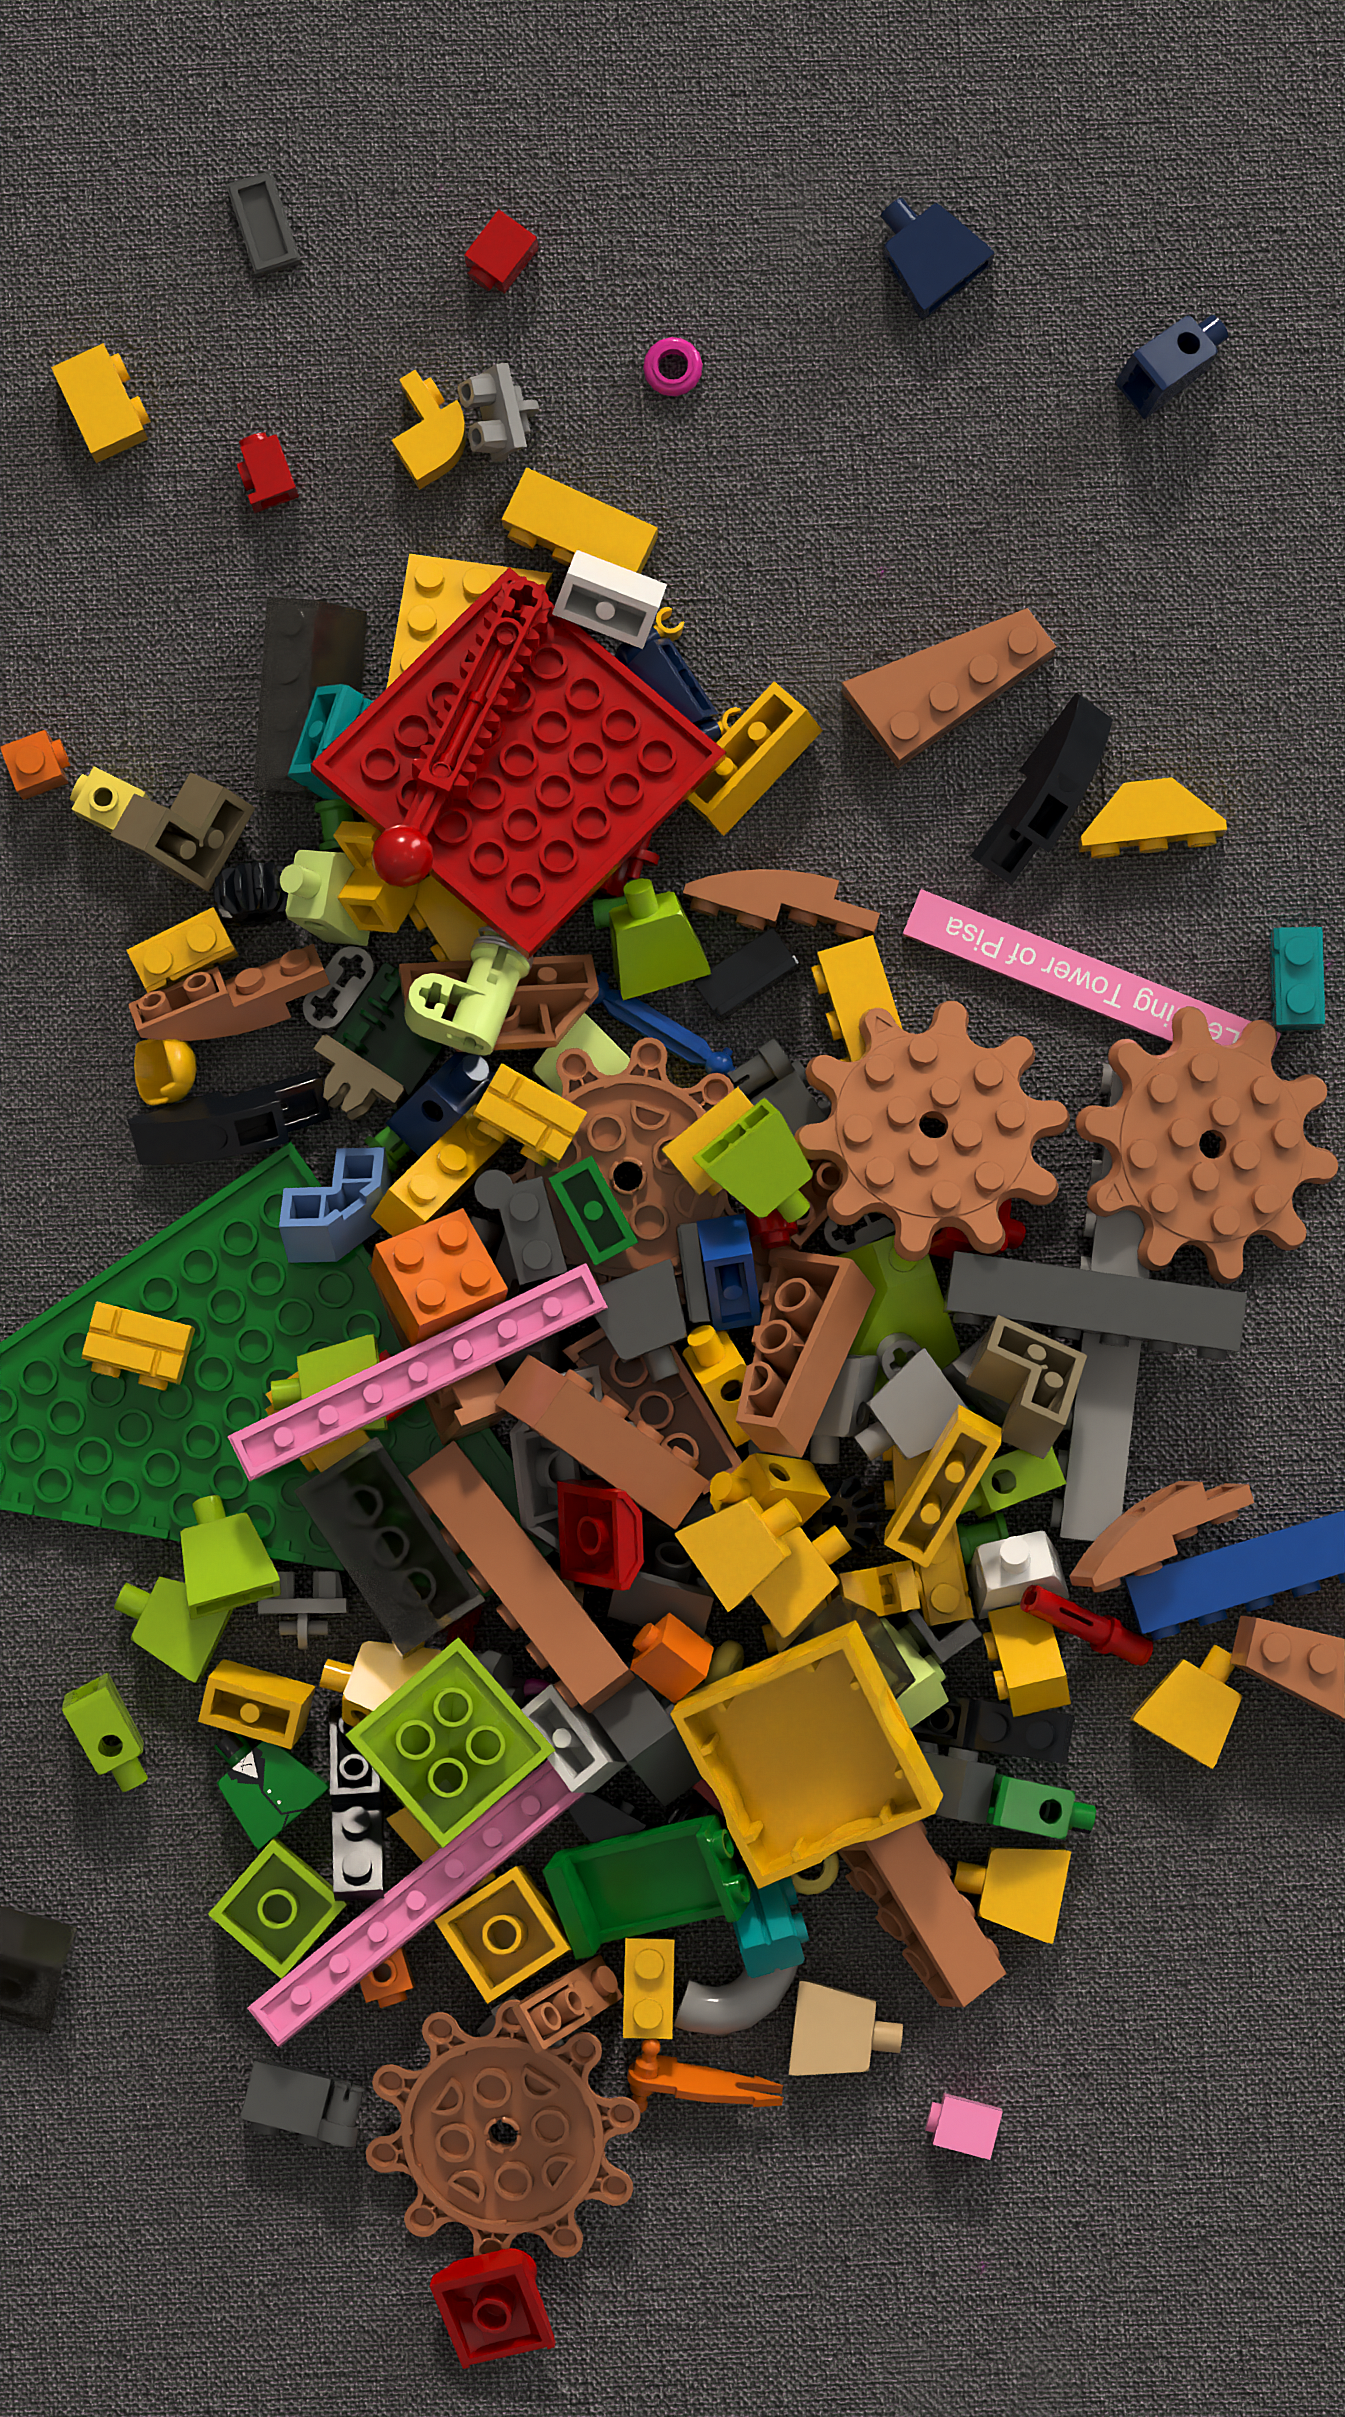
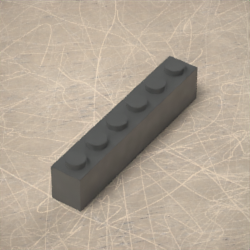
(1096, 1304)

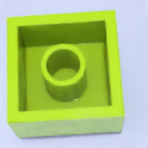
(278, 1908)

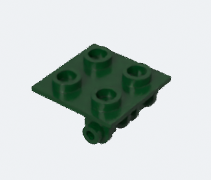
(380, 1034)

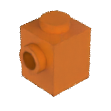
(36, 764)
(671, 1657)
(389, 1980)

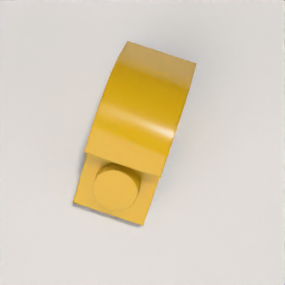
(435, 442)
(365, 896)
(882, 1589)

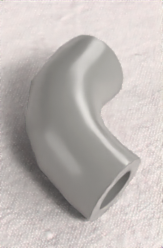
(732, 2005)

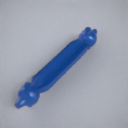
(656, 1025)

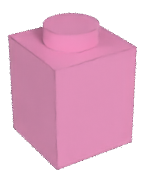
(964, 2125)

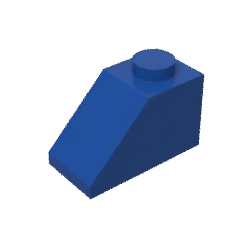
(729, 1272)

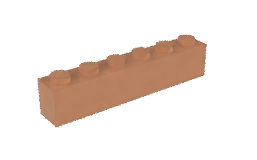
(521, 1579)

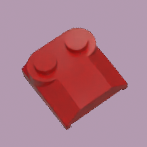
(599, 1534)
(492, 2306)

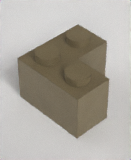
(190, 836)
(1030, 1375)

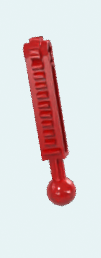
(403, 853)

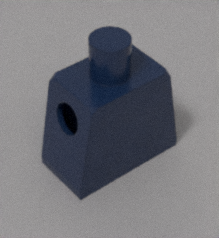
(932, 254)
(1170, 362)
(453, 1088)

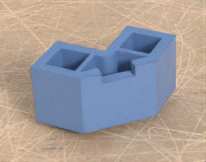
(333, 1220)

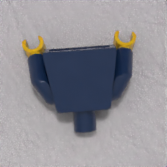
(671, 678)

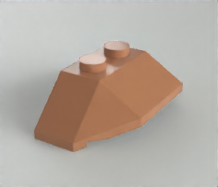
(543, 1004)

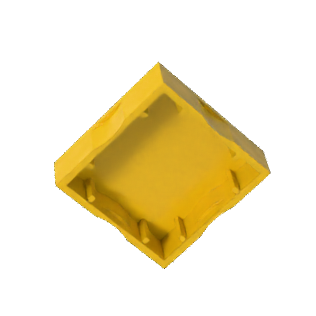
(807, 1754)

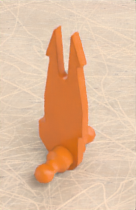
(695, 2082)

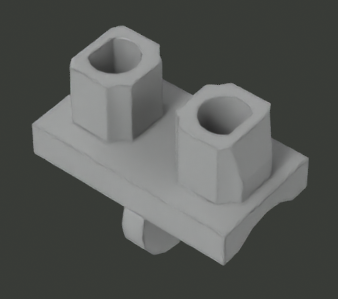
(502, 412)
(326, 1599)

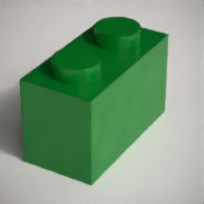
(593, 1210)

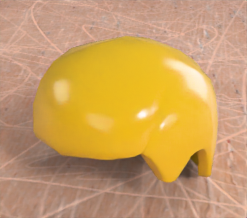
(164, 1070)

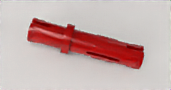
(1102, 1632)

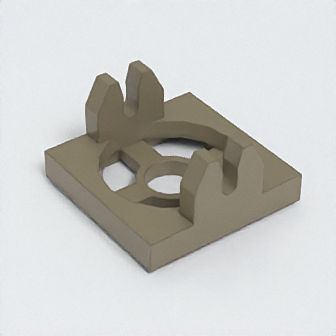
(356, 1081)

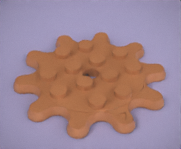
(632, 1121)
(1158, 1155)
(923, 1179)
(494, 2184)

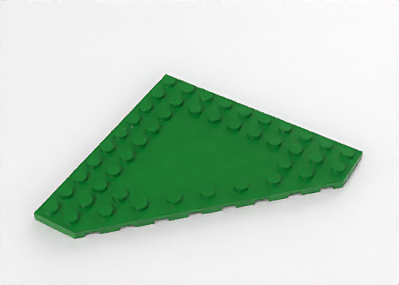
(142, 1455)

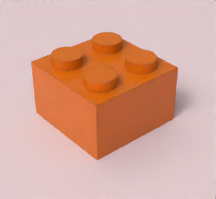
(437, 1276)

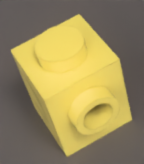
(102, 798)

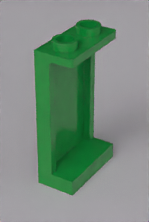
(646, 1882)

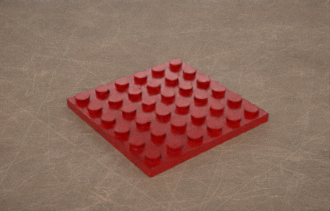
(563, 791)

